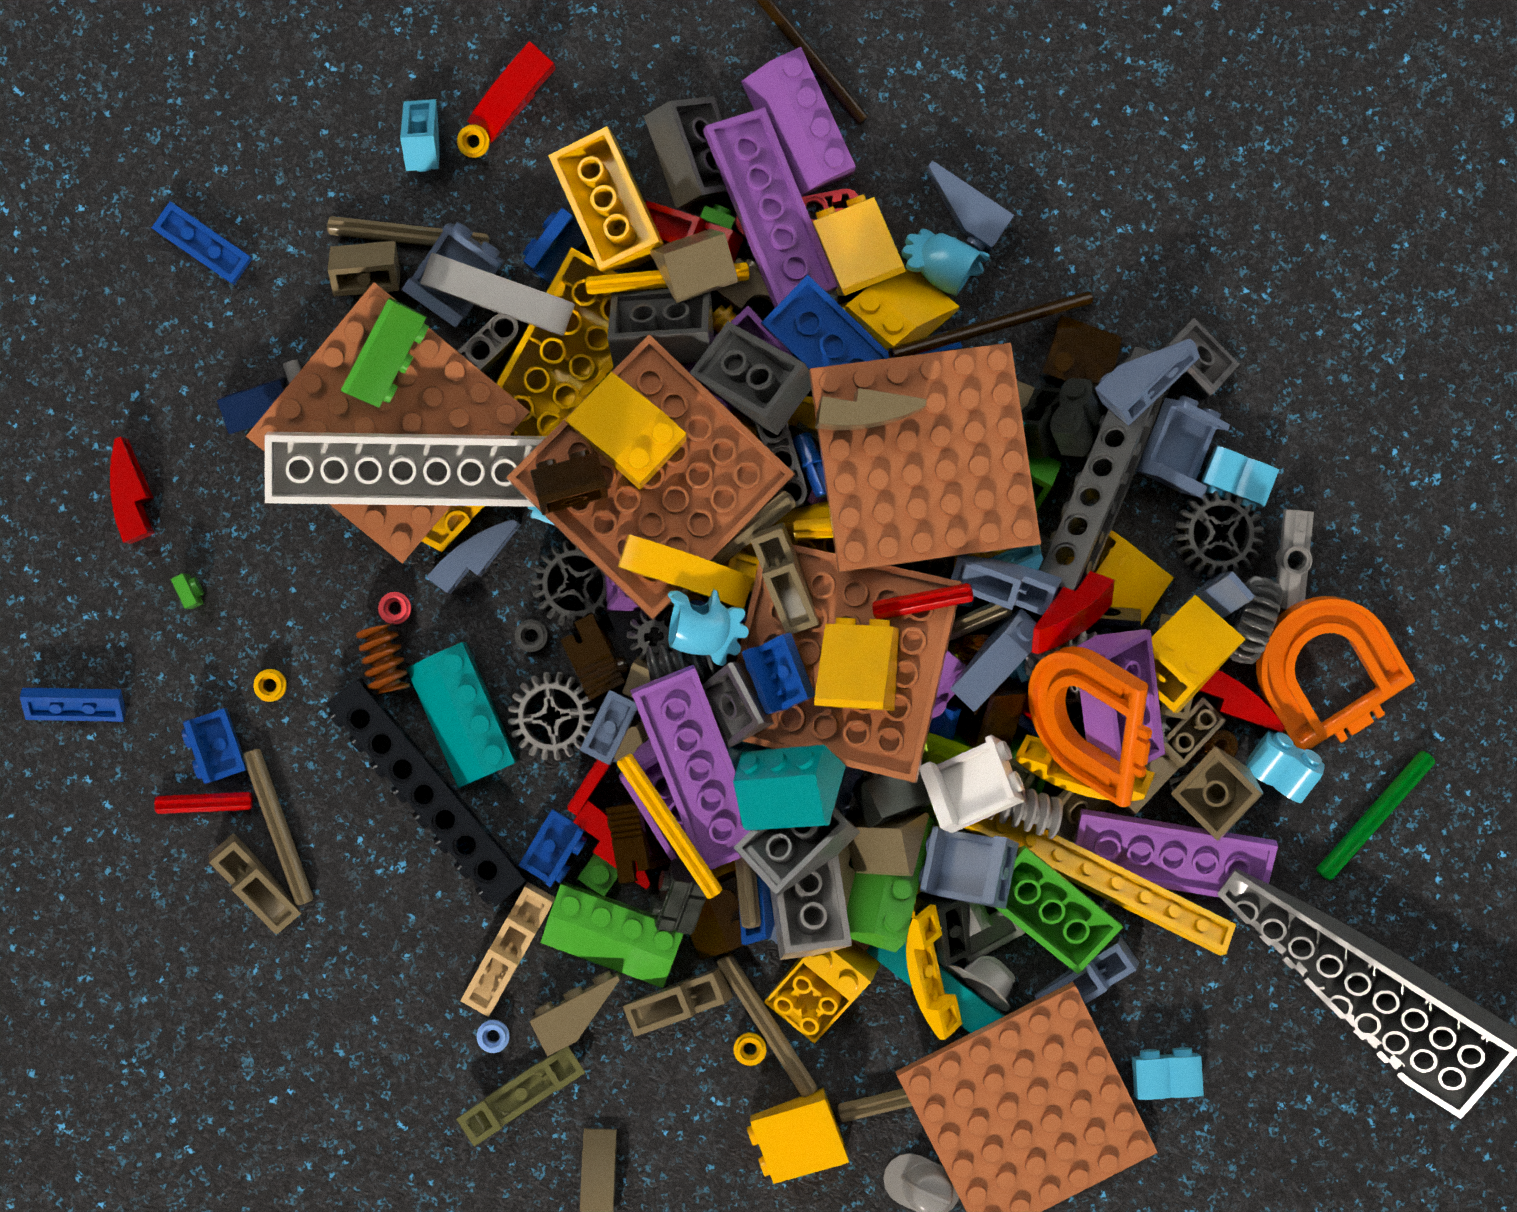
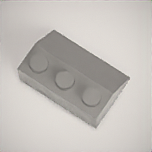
(812, 914)

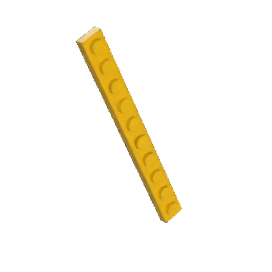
(1118, 885)

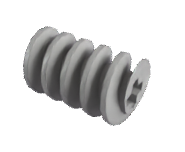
(1036, 810)

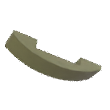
(519, 1095)

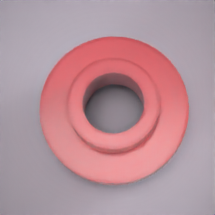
(384, 608)

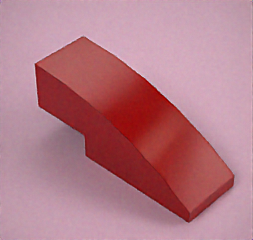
(512, 91)
(677, 225)
(128, 493)
(1073, 612)
(1240, 702)
(594, 821)

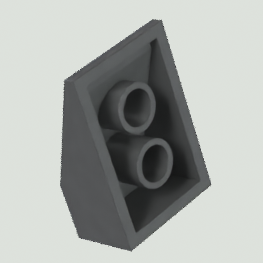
(753, 377)
(790, 854)

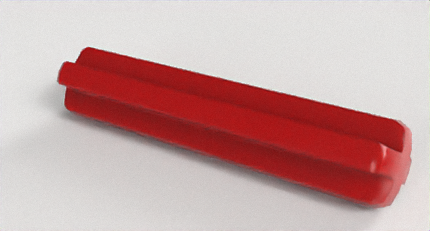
(922, 601)
(203, 802)

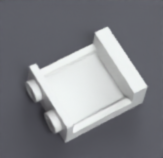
(972, 785)

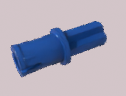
(811, 463)

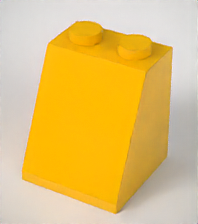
(857, 245)
(858, 665)
(798, 1138)

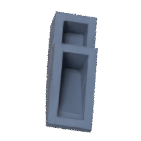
(473, 555)
(1007, 583)
(1107, 968)

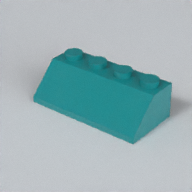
(462, 714)

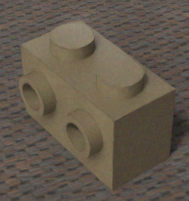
(357, 266)

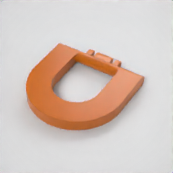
(1371, 643)
(1067, 747)

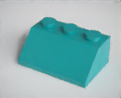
(787, 787)

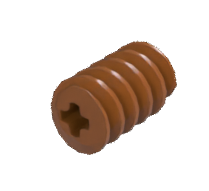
(382, 659)

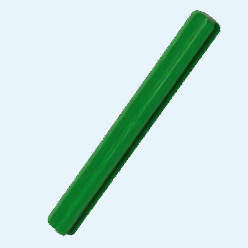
(1375, 815)

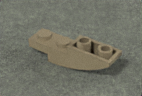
(1184, 742)

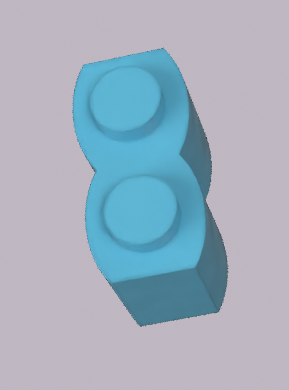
(1240, 476)
(1285, 766)
(1167, 1075)

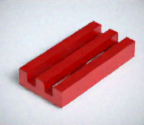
(588, 787)

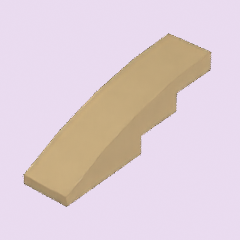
(508, 949)

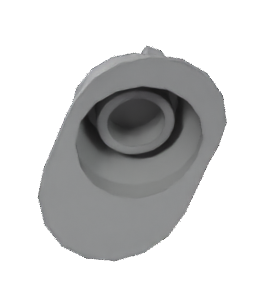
(987, 978)
(919, 1184)

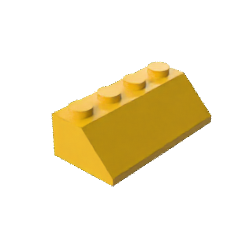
(606, 201)

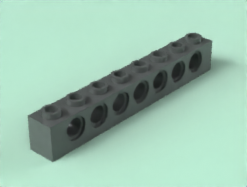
(1109, 489)

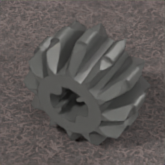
(646, 627)

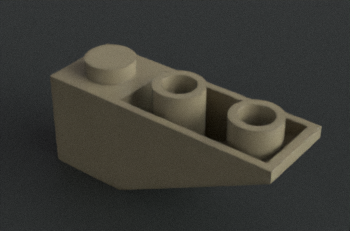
(566, 1021)

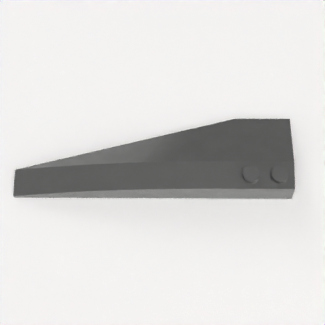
(1410, 1018)

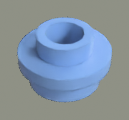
(493, 1046)

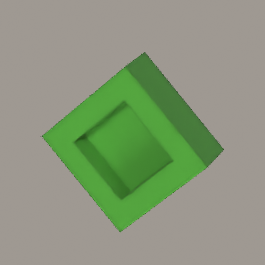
(719, 216)
(188, 590)
(598, 875)

